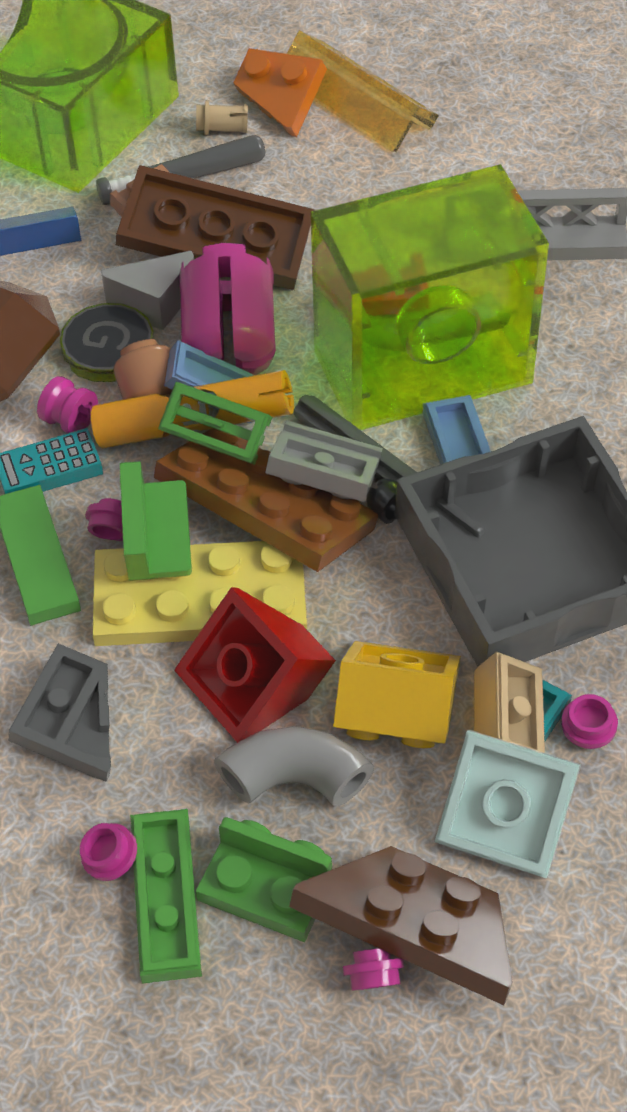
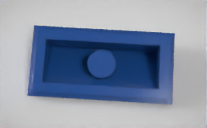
(39, 230)

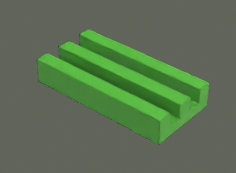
(255, 437)

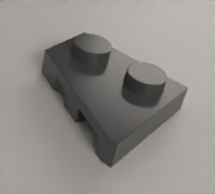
(68, 714)

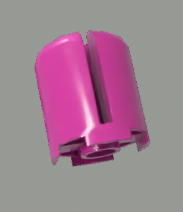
(246, 295)

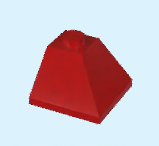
(252, 664)

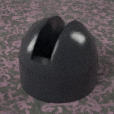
(383, 500)

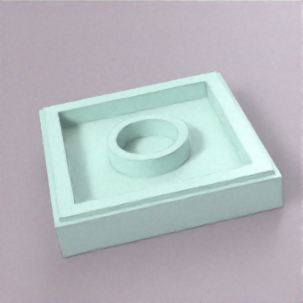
(507, 803)

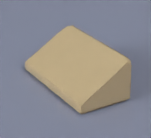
(509, 701)

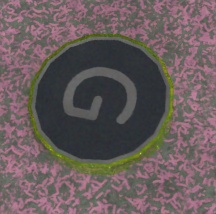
(97, 335)

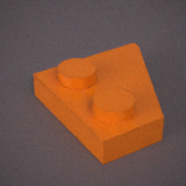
(280, 85)

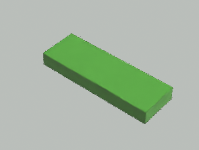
(36, 556)
(165, 897)

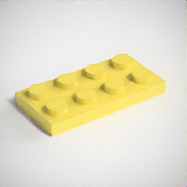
(181, 605)

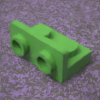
(256, 876)

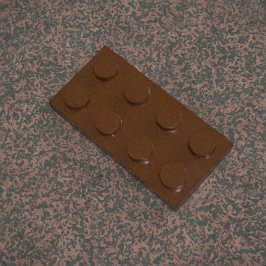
(184, 214)

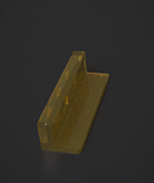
(362, 96)

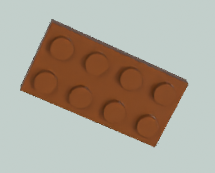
(290, 517)

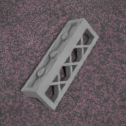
(580, 232)

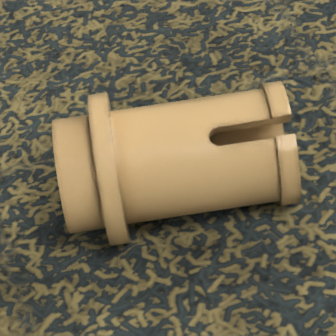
(221, 118)

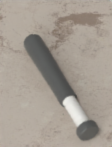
(198, 164)

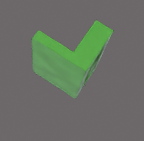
(154, 526)

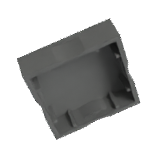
(550, 545)

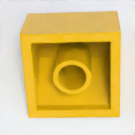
(396, 693)

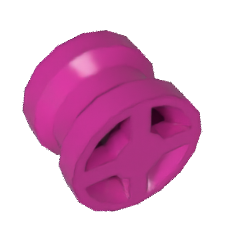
(66, 405)

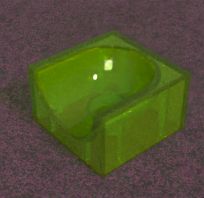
(82, 84)
(427, 295)

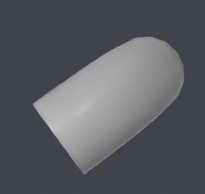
(294, 757)

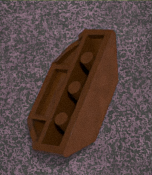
(25, 334)

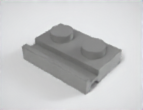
(324, 461)

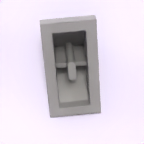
(148, 286)

